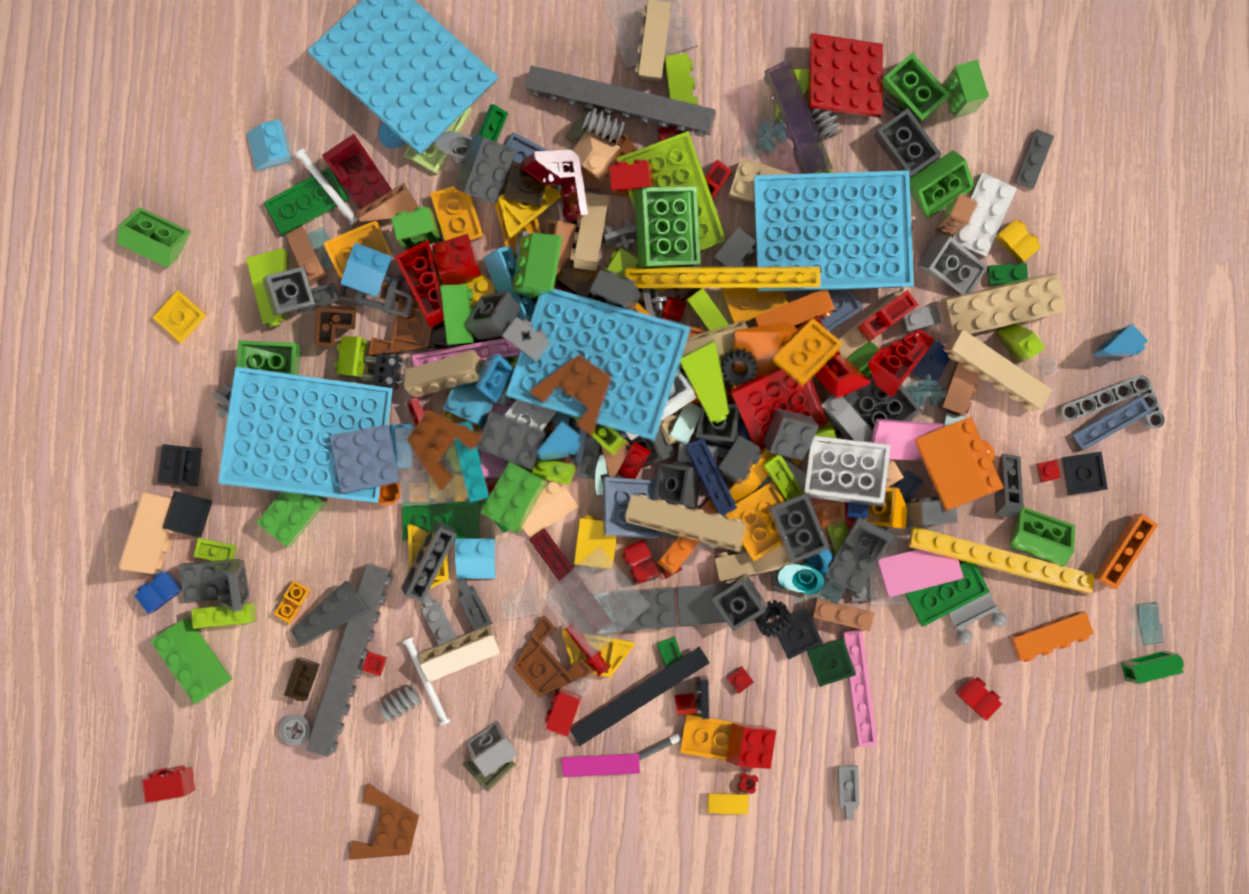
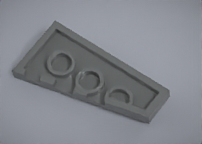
(332, 612)

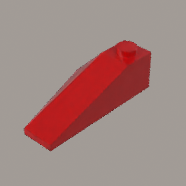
(894, 363)

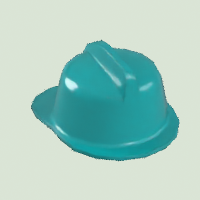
(801, 578)

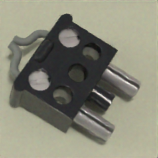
(392, 370)

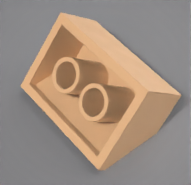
(551, 506)

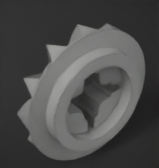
(287, 734)

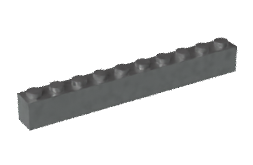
(620, 100)
(348, 662)

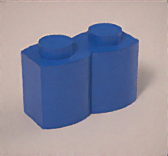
(158, 592)

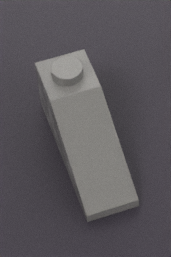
(847, 419)

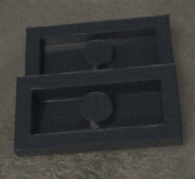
(180, 465)
(187, 514)

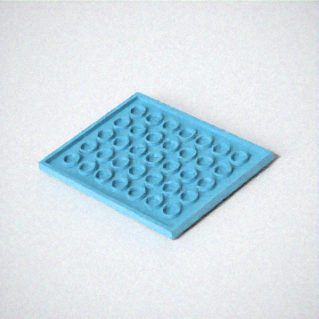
(403, 68)
(839, 221)
(627, 345)
(283, 431)

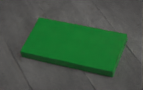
(303, 202)
(460, 515)
(943, 599)

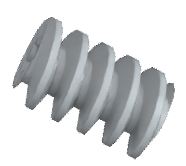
(825, 123)
(603, 125)
(400, 704)

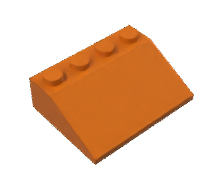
(764, 344)
(958, 463)

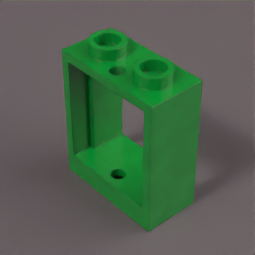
(1152, 667)

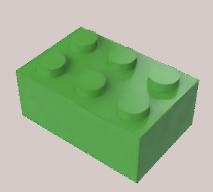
(915, 88)
(966, 88)
(416, 227)
(513, 497)
(290, 516)

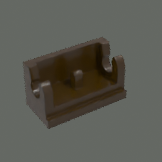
(302, 679)

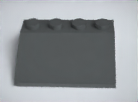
(874, 404)

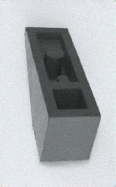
(1010, 498)

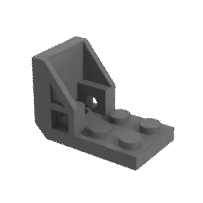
(859, 554)
(216, 580)

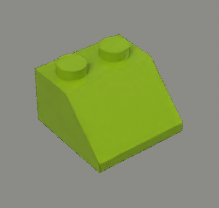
(351, 356)

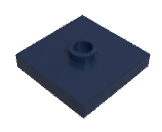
(932, 362)

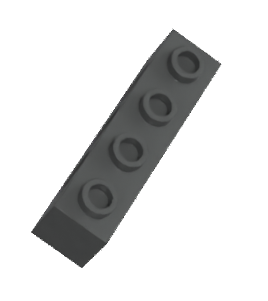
(428, 561)

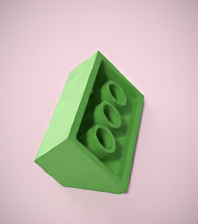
(191, 660)

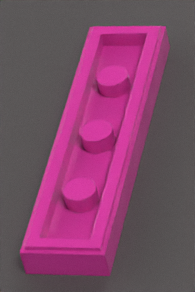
(601, 764)

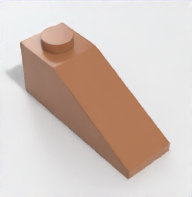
(388, 205)
(306, 255)

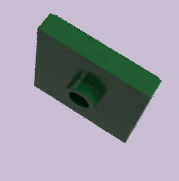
(831, 662)

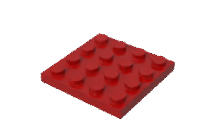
(845, 75)
(774, 390)

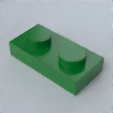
(493, 123)
(1006, 273)

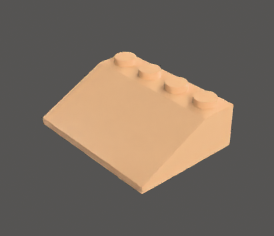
(147, 538)

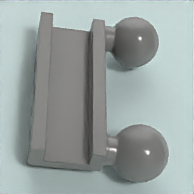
(974, 611)

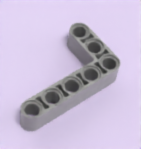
(1113, 397)

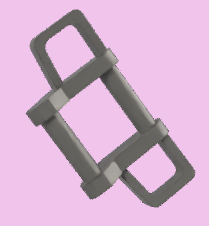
(388, 306)

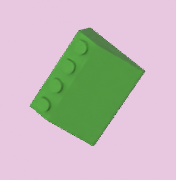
(667, 226)
(269, 356)

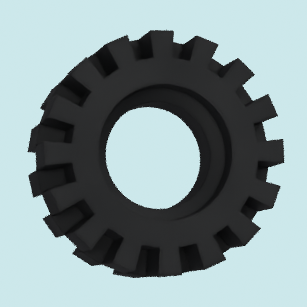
(735, 356)
(779, 624)

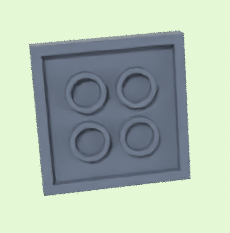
(364, 458)
(616, 499)

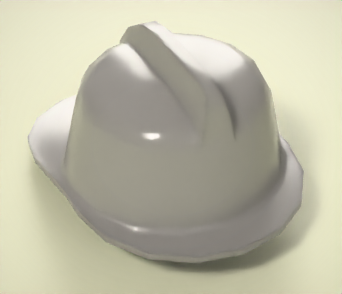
(454, 145)

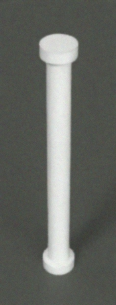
(301, 154)
(428, 685)

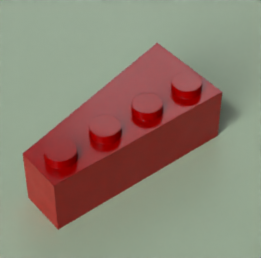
(422, 279)

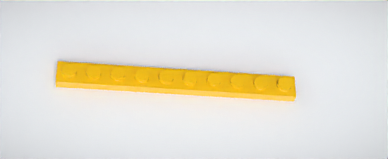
(724, 277)
(1001, 560)

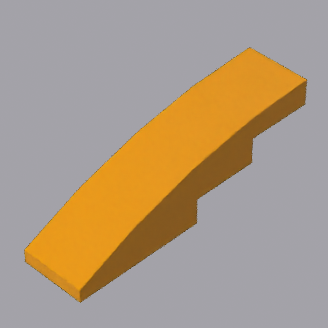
(757, 476)

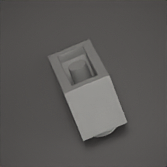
(920, 319)

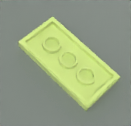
(432, 157)

